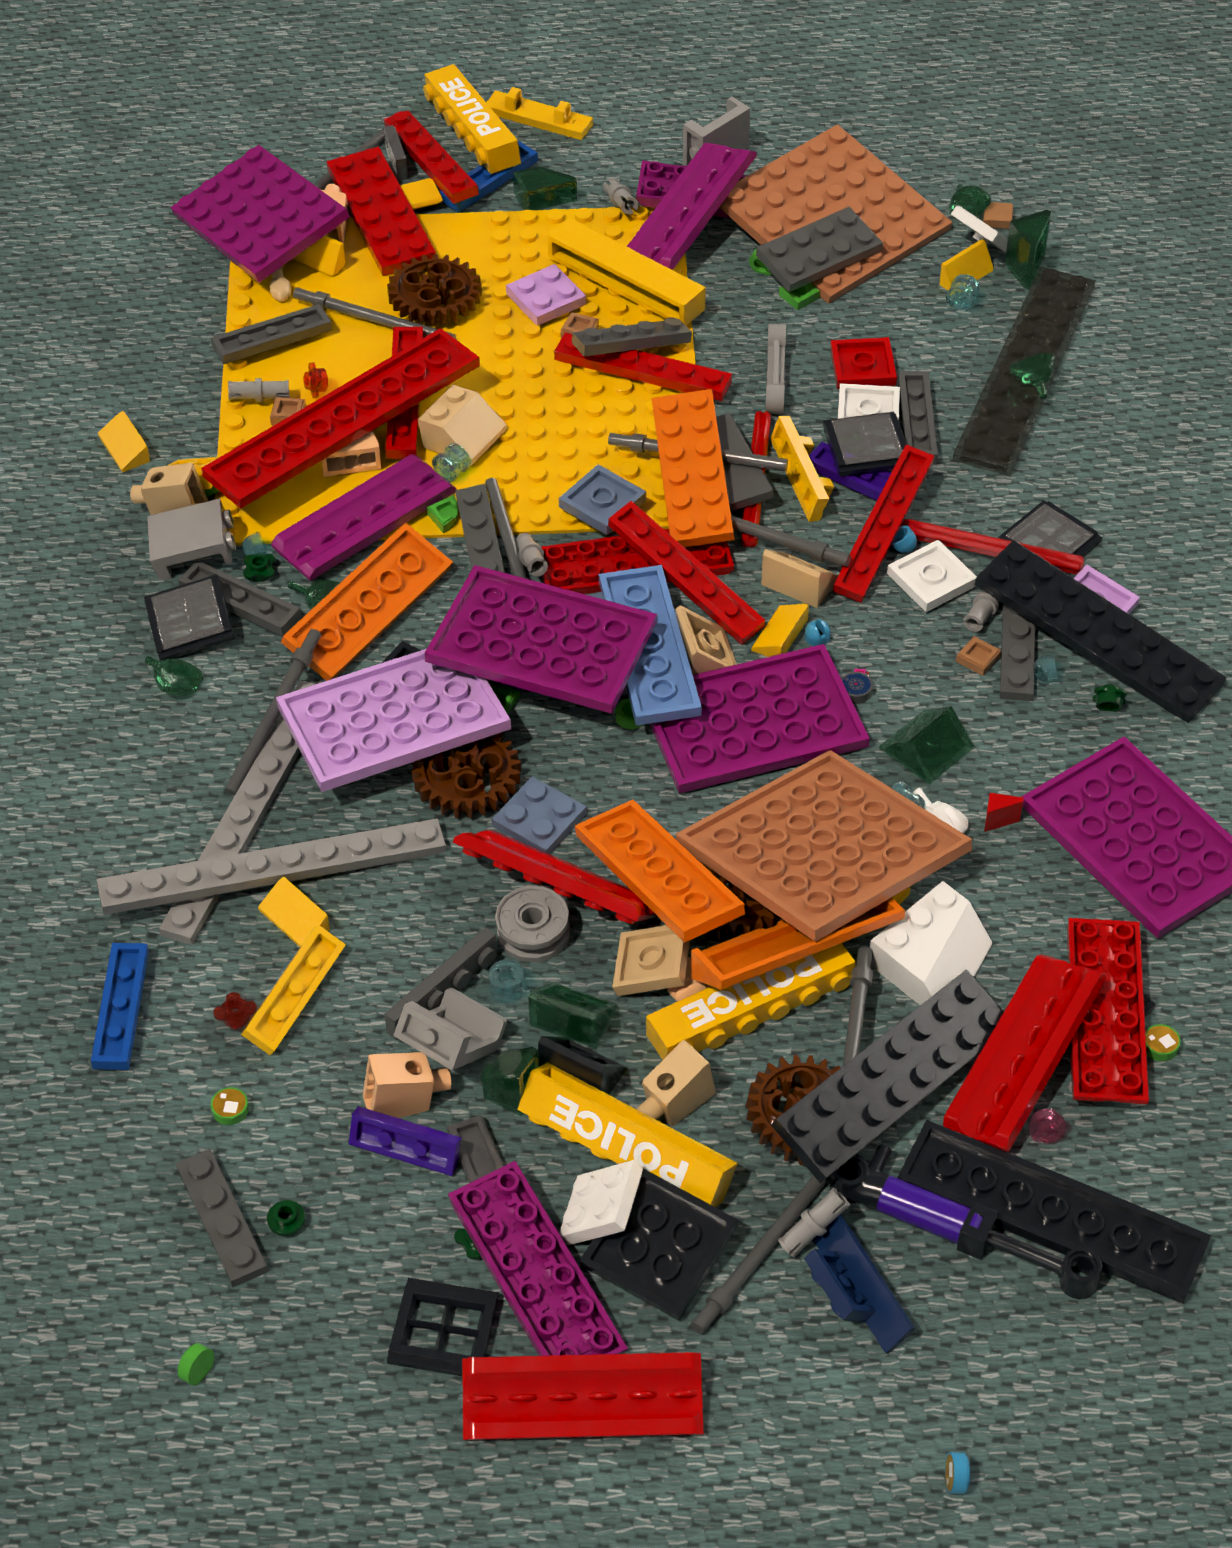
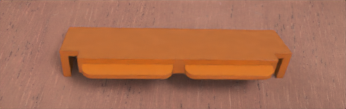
(777, 946)

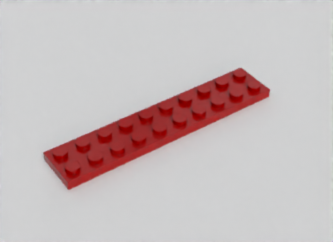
(339, 418)

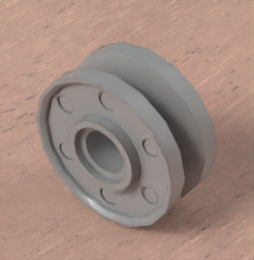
(533, 923)

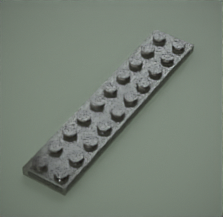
(1007, 405)

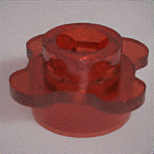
(315, 380)
(238, 1018)

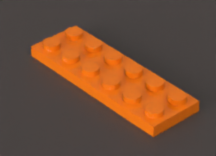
(692, 468)
(369, 600)
(660, 870)

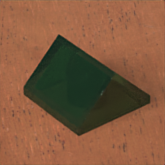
(1027, 246)
(929, 743)
(570, 1013)

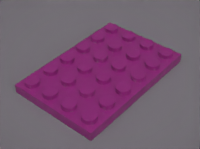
(259, 213)
(541, 638)
(761, 720)
(1137, 835)

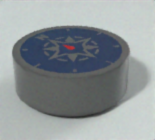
(858, 686)

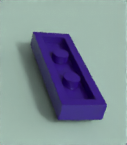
(869, 483)
(404, 1140)

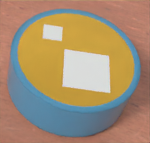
(957, 1472)

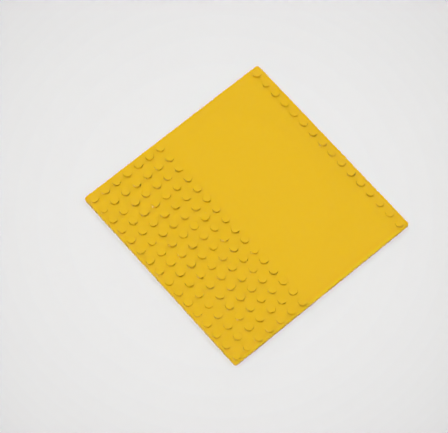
(552, 409)

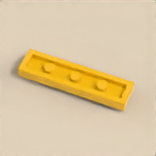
(293, 989)

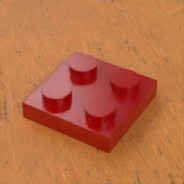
(863, 362)

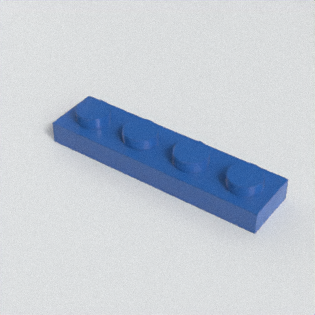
(489, 182)
(120, 1006)

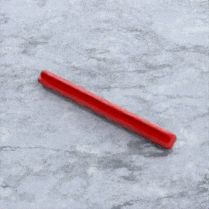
(759, 447)
(989, 545)

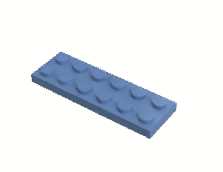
(662, 679)

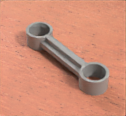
(775, 369)

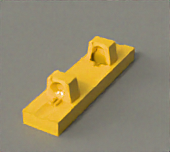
(539, 115)
(809, 488)

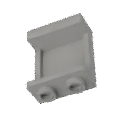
(728, 130)
(189, 535)
(453, 1032)

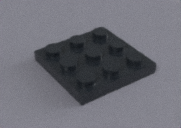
(664, 1248)

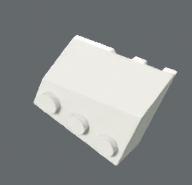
(931, 944)

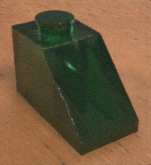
(543, 188)
(508, 1076)

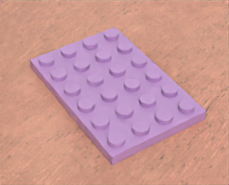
(388, 717)

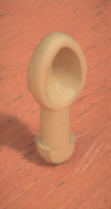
(280, 286)

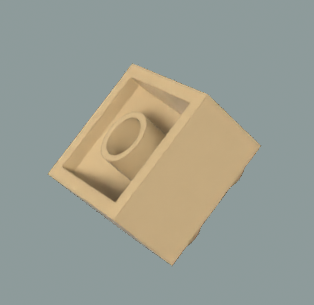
(461, 419)

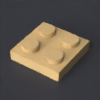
(649, 961)

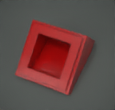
(1002, 811)

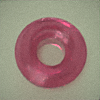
(1047, 1126)

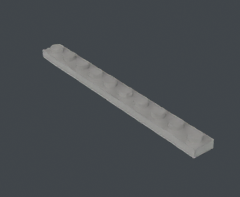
(238, 824)
(269, 865)

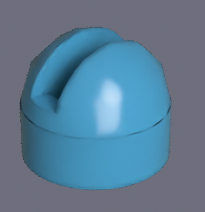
(905, 540)
(812, 634)

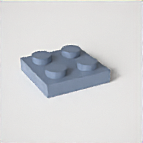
(599, 497)
(539, 815)

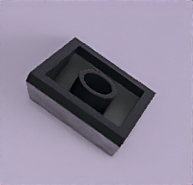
(580, 1062)

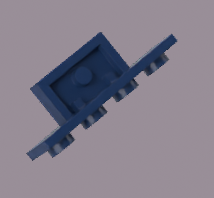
(856, 1285)

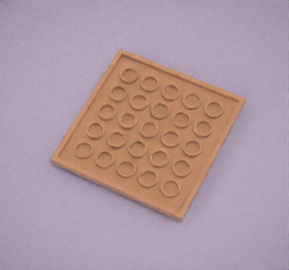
(823, 179)
(823, 844)

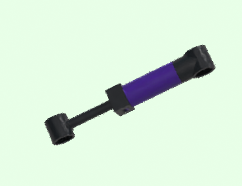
(967, 1227)

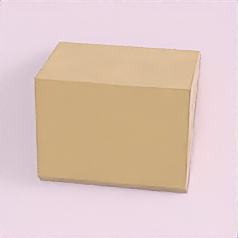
(796, 577)
(704, 642)

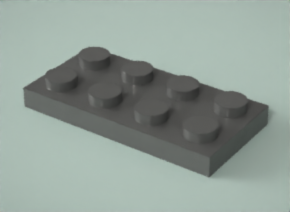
(819, 249)

